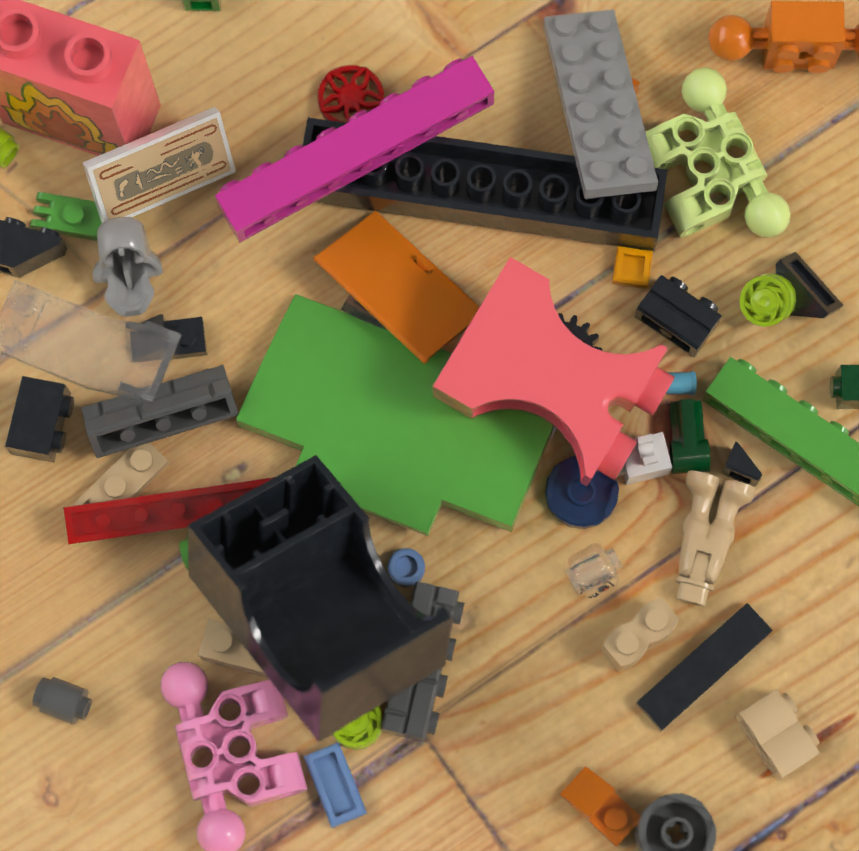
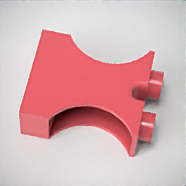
(530, 362)

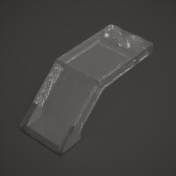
(84, 345)

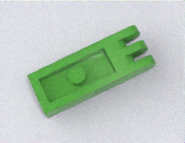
(67, 216)

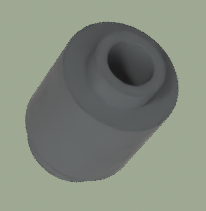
(62, 700)

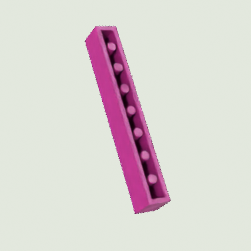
(355, 148)

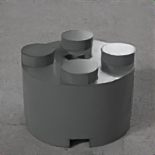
(674, 809)

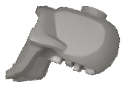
(126, 265)

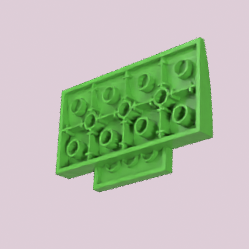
(374, 423)

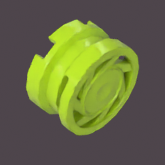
(767, 299)
(362, 731)

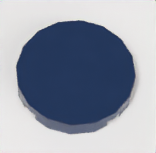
(580, 504)

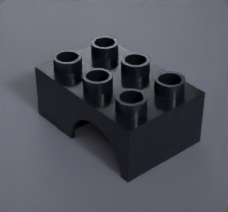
(311, 598)

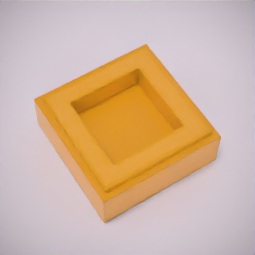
(632, 267)

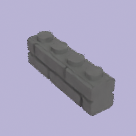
(177, 408)
(411, 711)

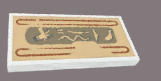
(160, 166)

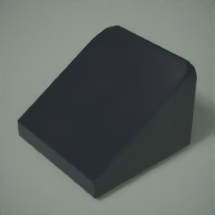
(741, 467)

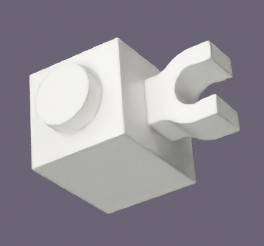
(647, 459)

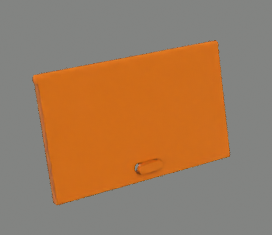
(382, 275)

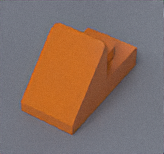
(600, 806)

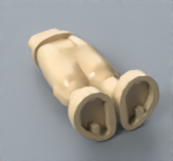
(704, 543)

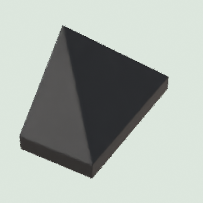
(812, 295)

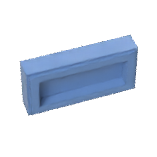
(335, 785)

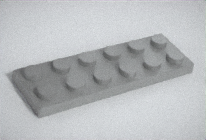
(600, 104)

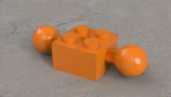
(792, 36)

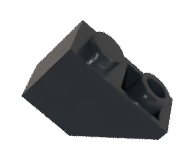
(27, 249)

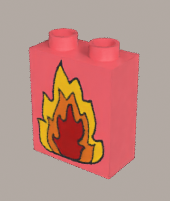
(73, 80)

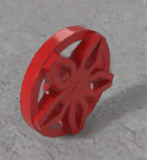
(350, 95)

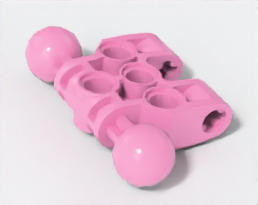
(260, 704)

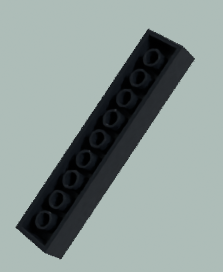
(500, 191)

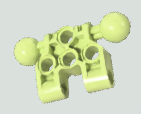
(692, 209)

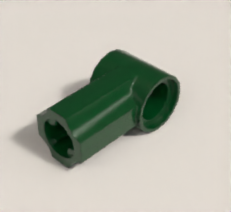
(688, 446)

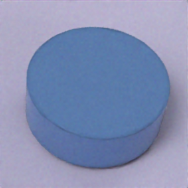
(406, 567)

